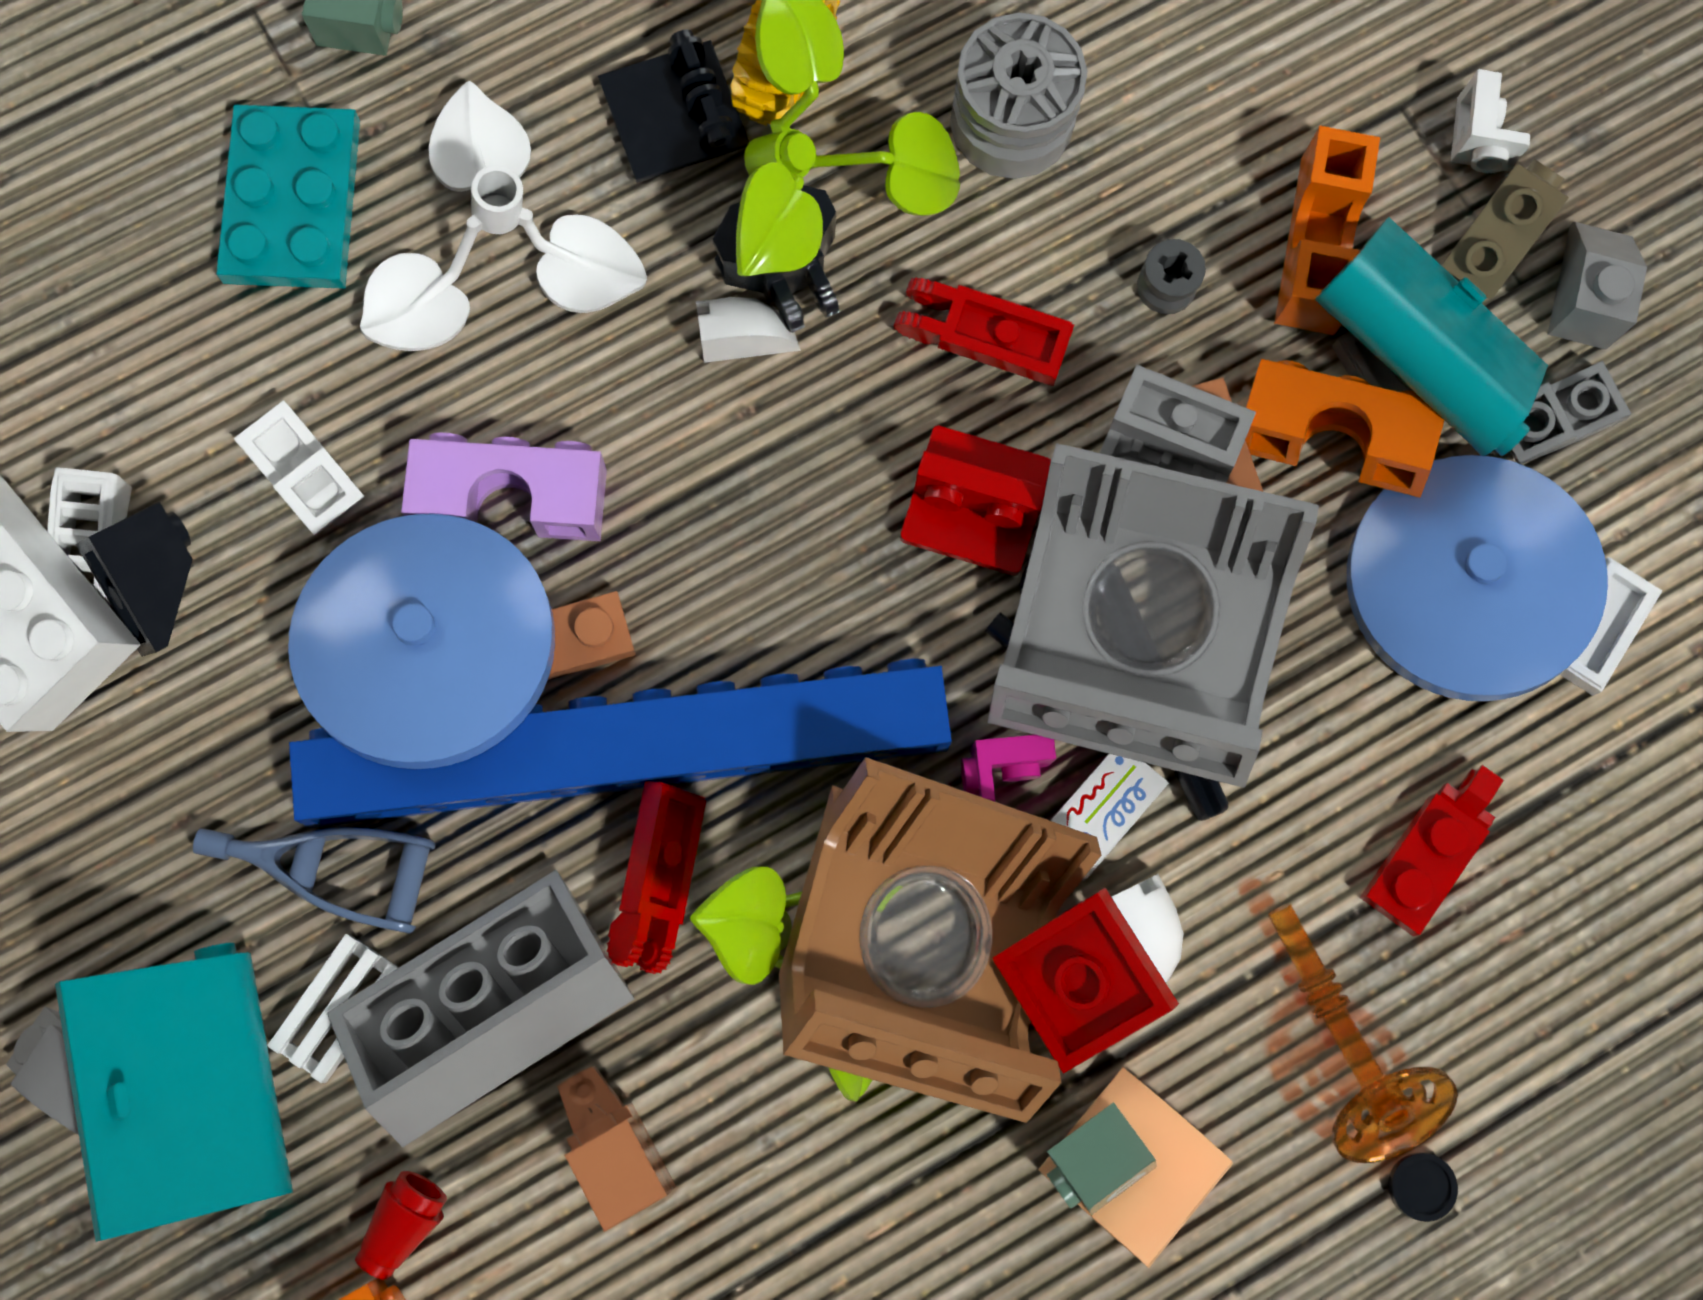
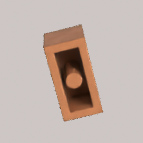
(611, 1150)

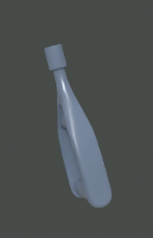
(307, 859)

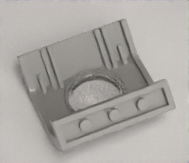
(1151, 614)

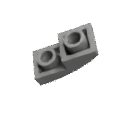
(1571, 412)

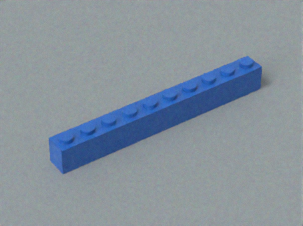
(648, 740)

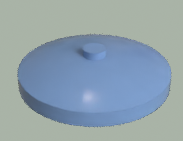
(1478, 579)
(422, 641)

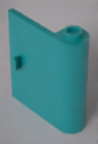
(1438, 338)
(172, 1091)

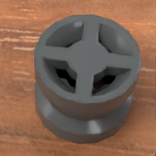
(1164, 290)

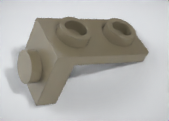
(1507, 227)

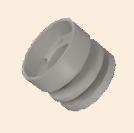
(1017, 95)

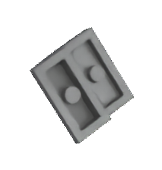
(1177, 427)

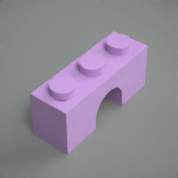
(457, 476)

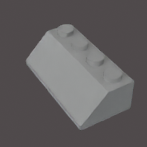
(477, 1009)

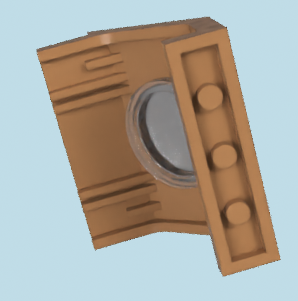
(901, 933)

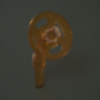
(1379, 1092)

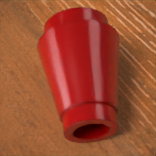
(401, 1221)

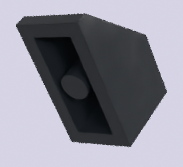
(142, 572)

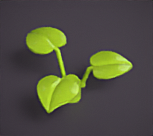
(776, 220)
(748, 929)

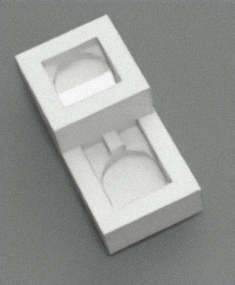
(299, 467)

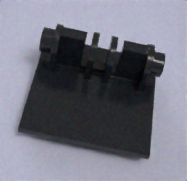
(674, 108)

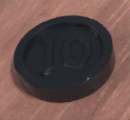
(1423, 1187)

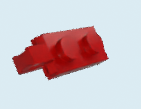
(1433, 852)

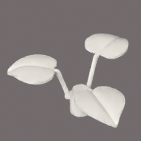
(487, 152)

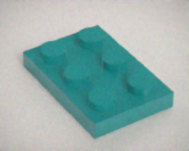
(288, 197)

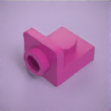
(1015, 756)

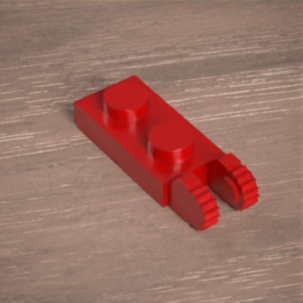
(988, 330)
(657, 877)

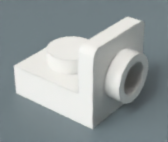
(1478, 126)

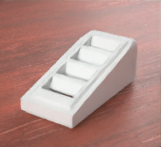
(66, 508)

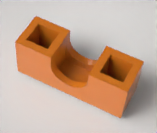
(1328, 201)
(1391, 426)

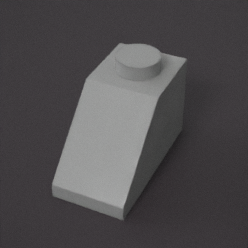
(1597, 287)

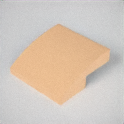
(1164, 1199)

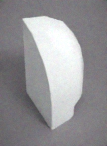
(742, 329)
(1154, 922)

